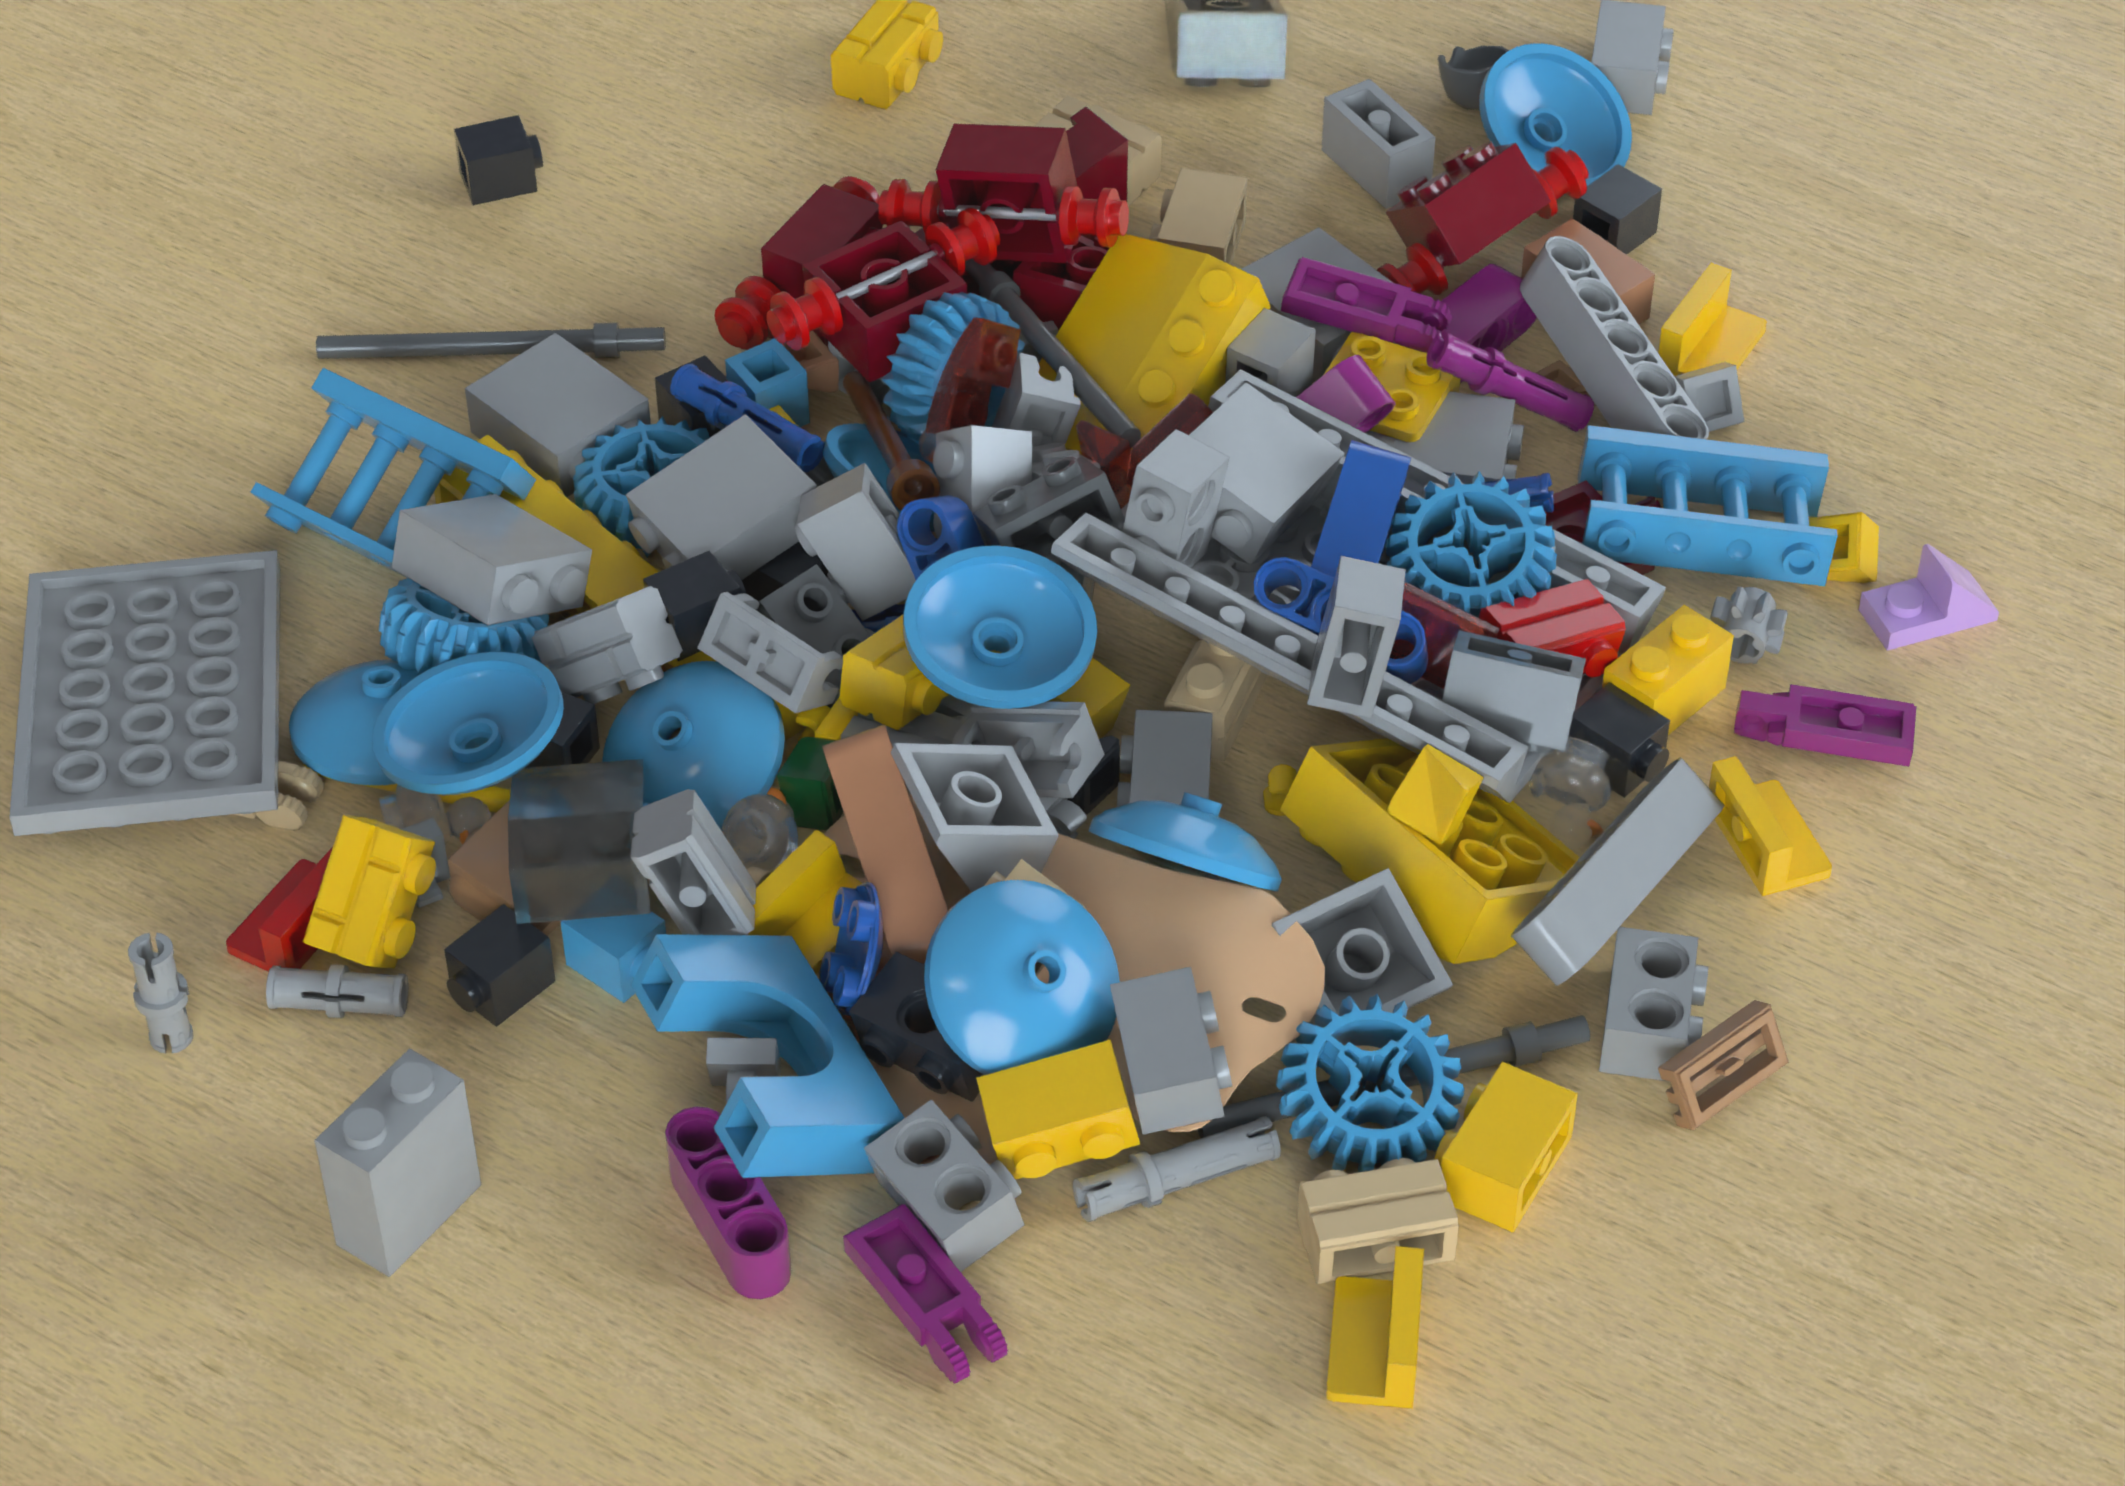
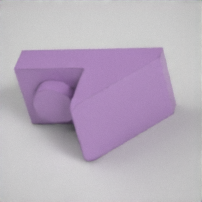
(1932, 605)

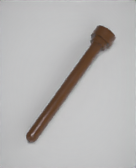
(908, 477)

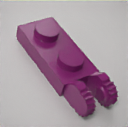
(1364, 305)
(924, 1289)

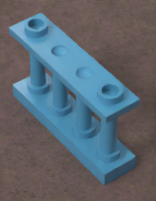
(394, 430)
(1714, 474)

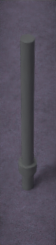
(1001, 289)
(604, 340)
(1517, 1045)

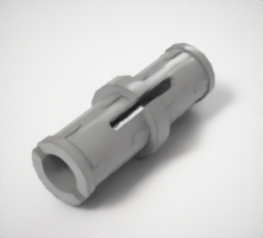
(337, 991)
(160, 992)

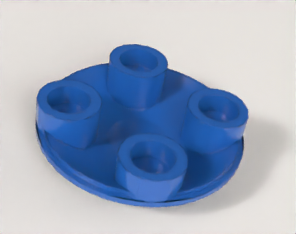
(857, 948)

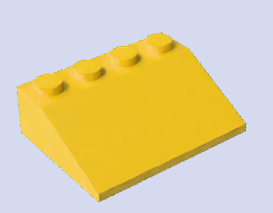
(1156, 327)
(1463, 891)

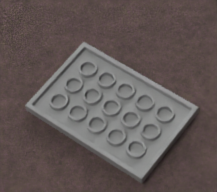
(148, 694)

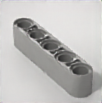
(1606, 344)
(1617, 871)

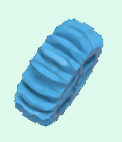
(925, 353)
(625, 462)
(1497, 531)
(427, 630)
(1333, 1048)

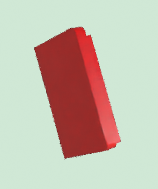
(278, 924)

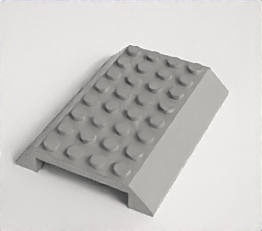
(1220, 606)

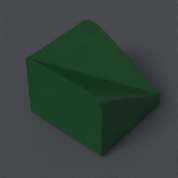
(810, 786)

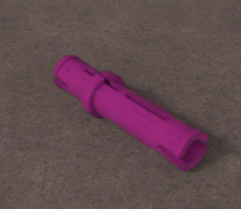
(1489, 372)

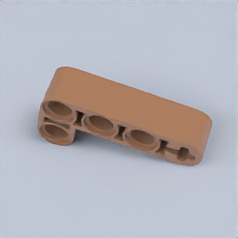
(888, 839)

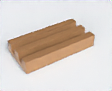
(1720, 1054)

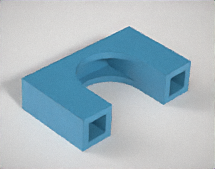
(770, 991)

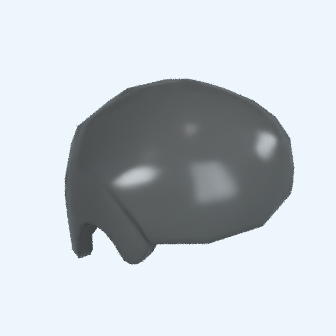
(1465, 73)

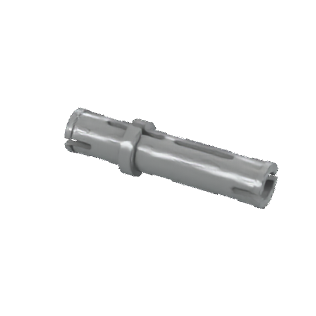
(1151, 1177)

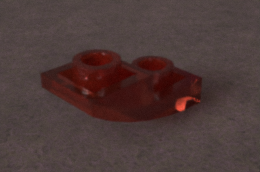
(978, 361)

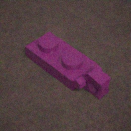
(1830, 723)

